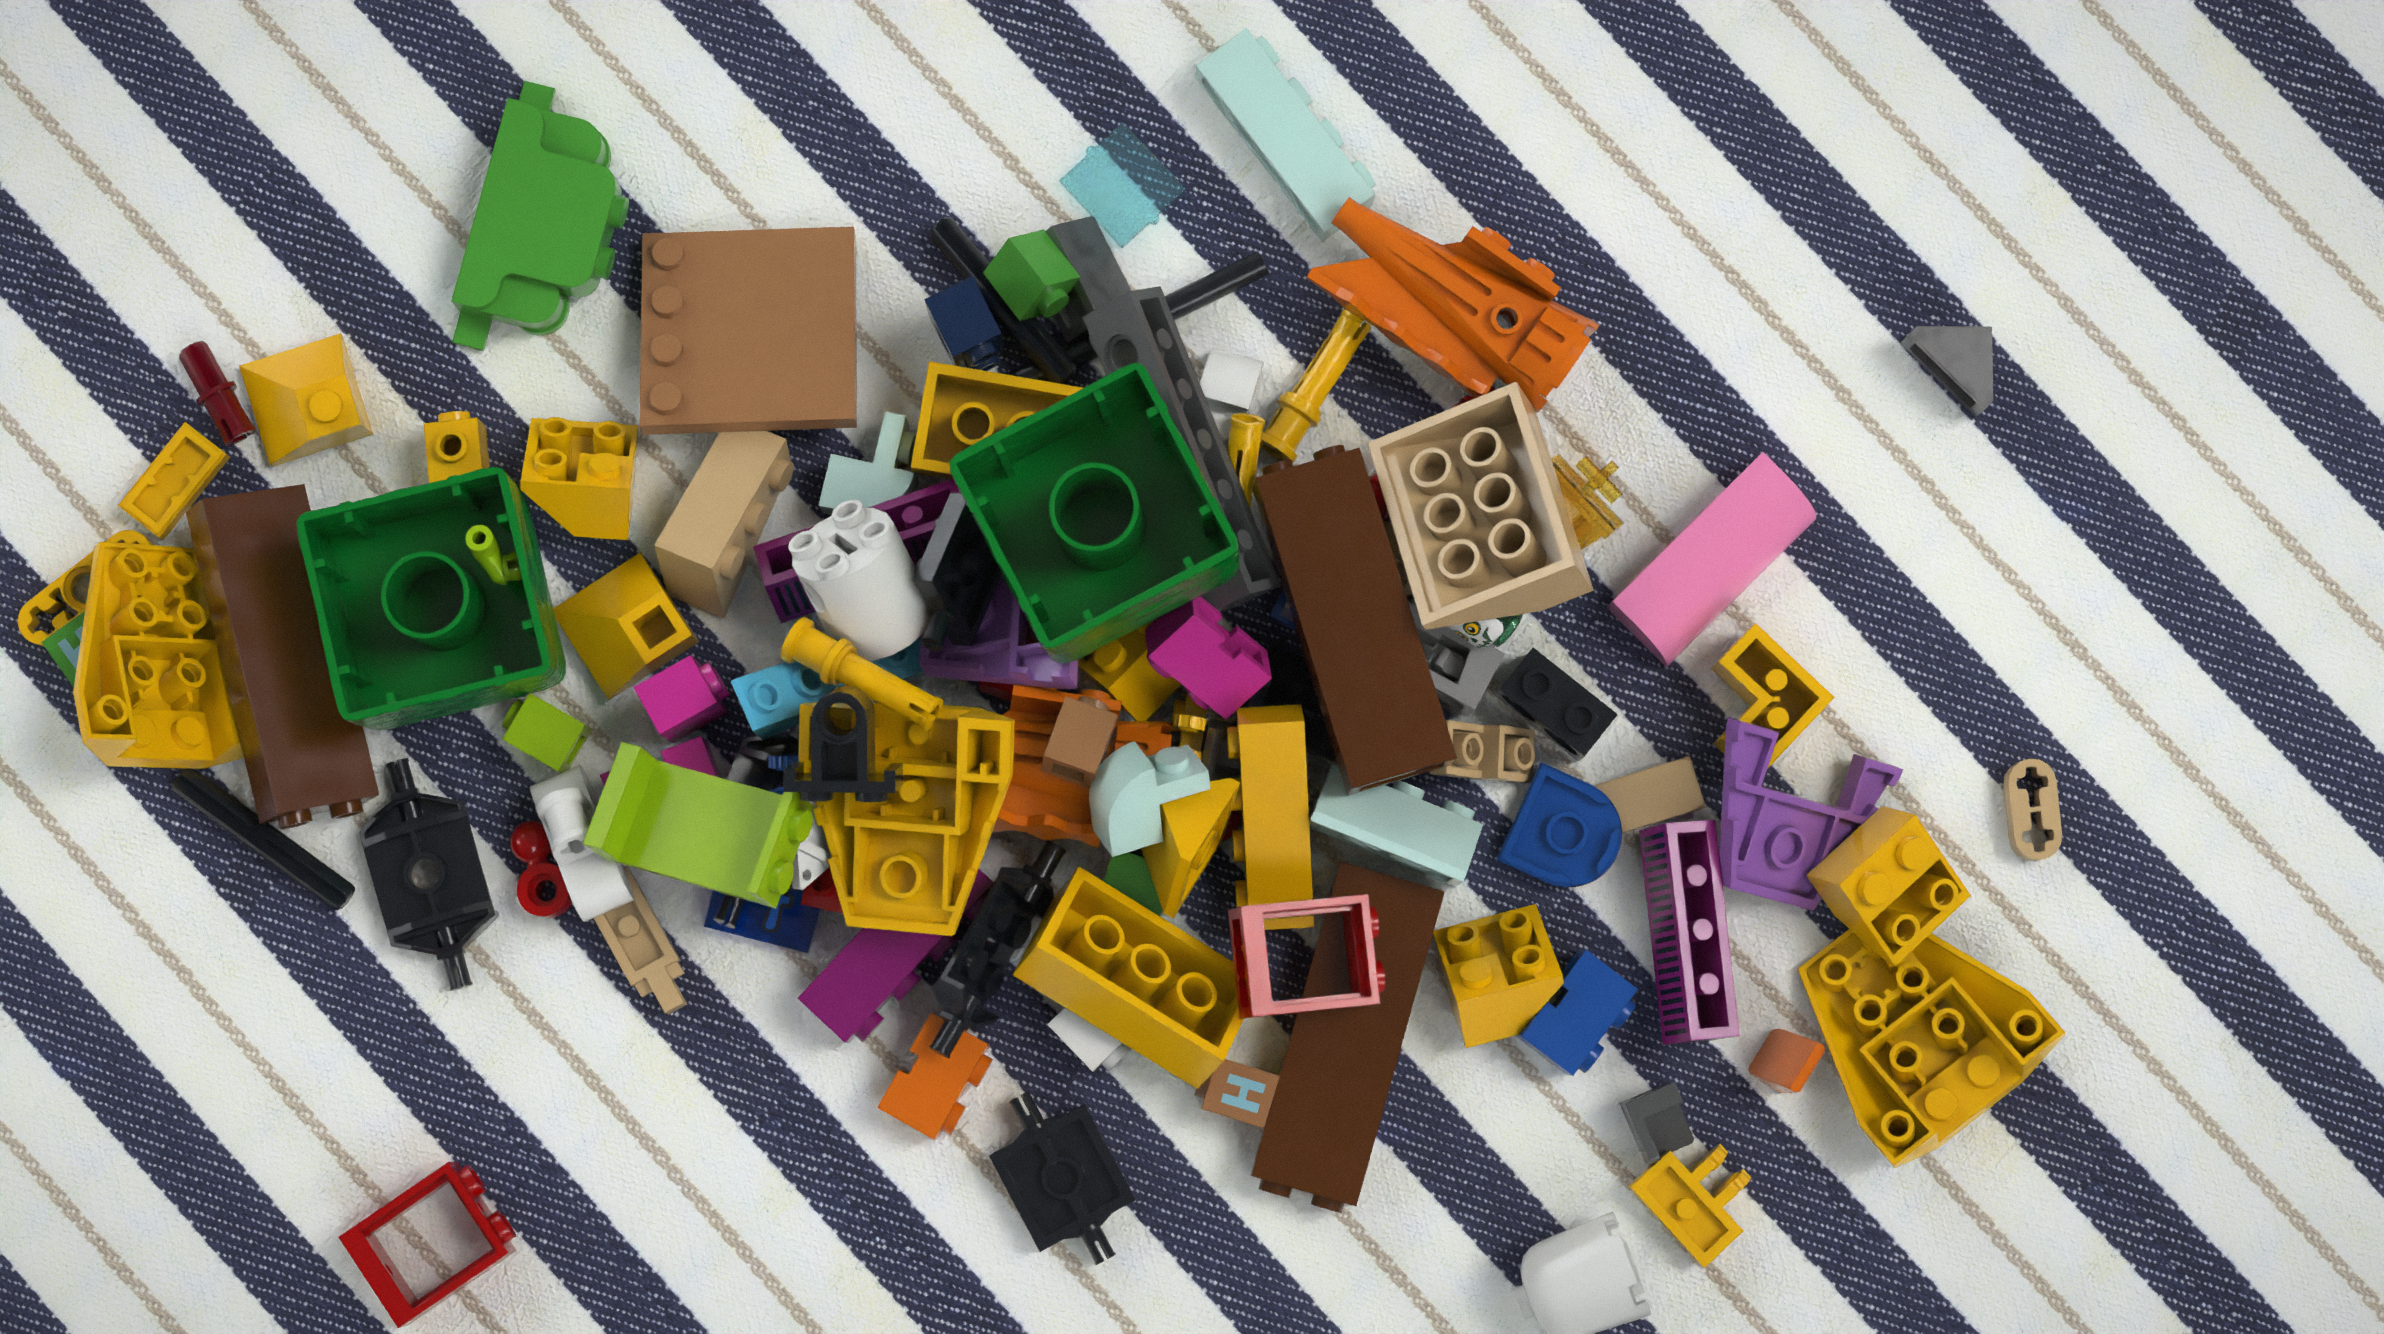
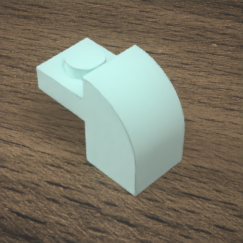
(875, 481)
(1131, 788)

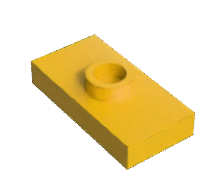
(174, 481)

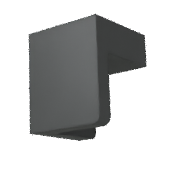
(1657, 1121)

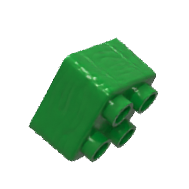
(1097, 514)
(413, 614)

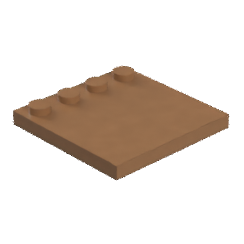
(748, 330)

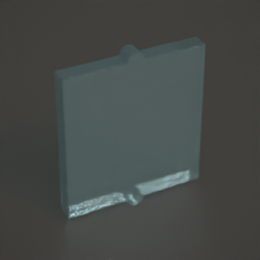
(1122, 185)

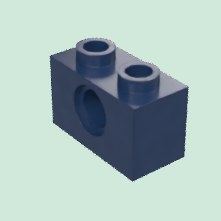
(966, 326)

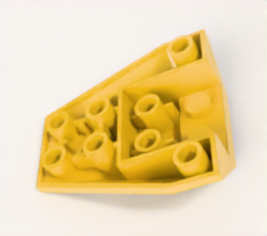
(151, 663)
(1923, 1039)

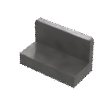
(1099, 273)

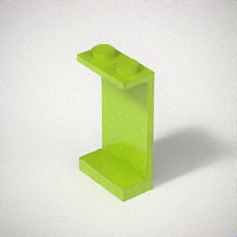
(698, 827)

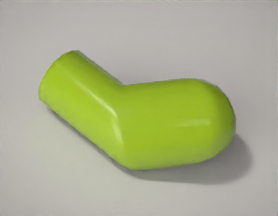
(490, 556)

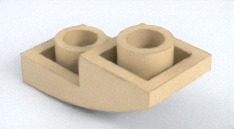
(1490, 752)

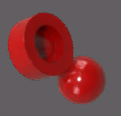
(532, 847)

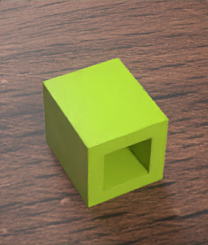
(545, 732)

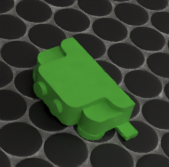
(538, 222)

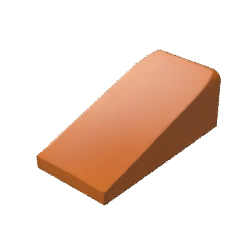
(1786, 1061)

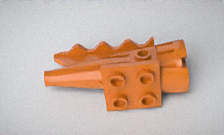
(1447, 302)
(1047, 804)

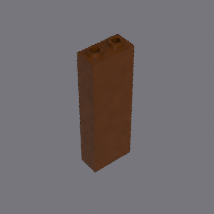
(1353, 619)
(274, 659)
(1345, 1058)

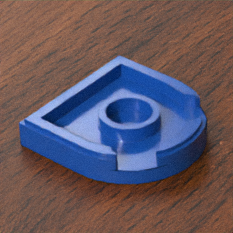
(1563, 831)

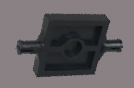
(956, 577)
(1062, 1178)

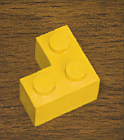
(1774, 687)

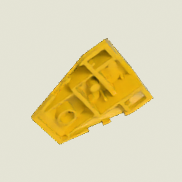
(918, 853)

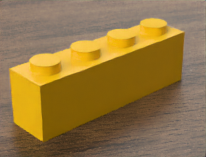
(1273, 809)

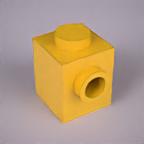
(455, 445)

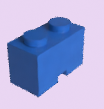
(1580, 1014)

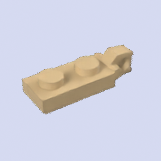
(643, 949)

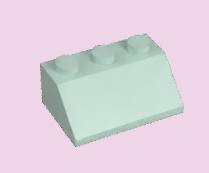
(1399, 827)

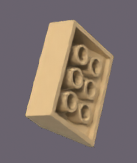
(1479, 512)

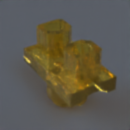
(1595, 516)

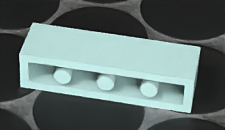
(1283, 131)

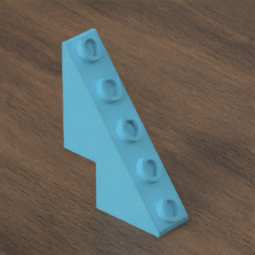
(775, 693)

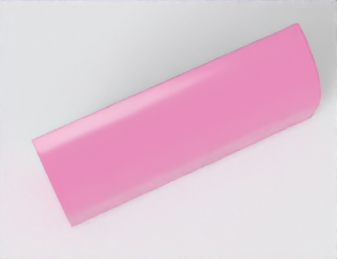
(1714, 559)

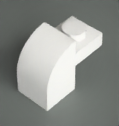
(1229, 386)

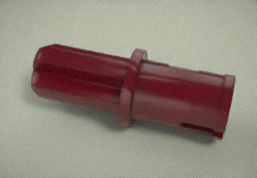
(216, 393)

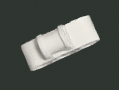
(566, 810)

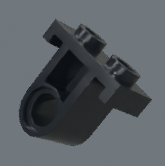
(842, 757)

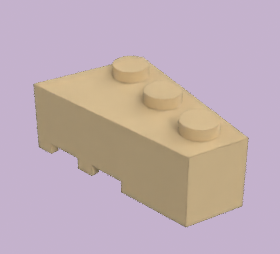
(722, 518)

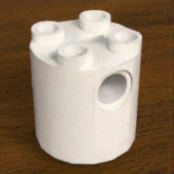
(861, 580)

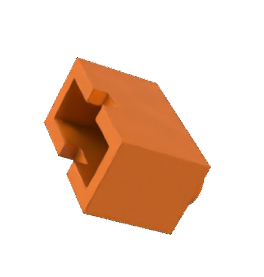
(931, 1090)

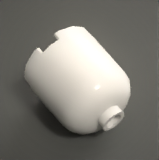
(1581, 1280)

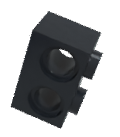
(1556, 704)

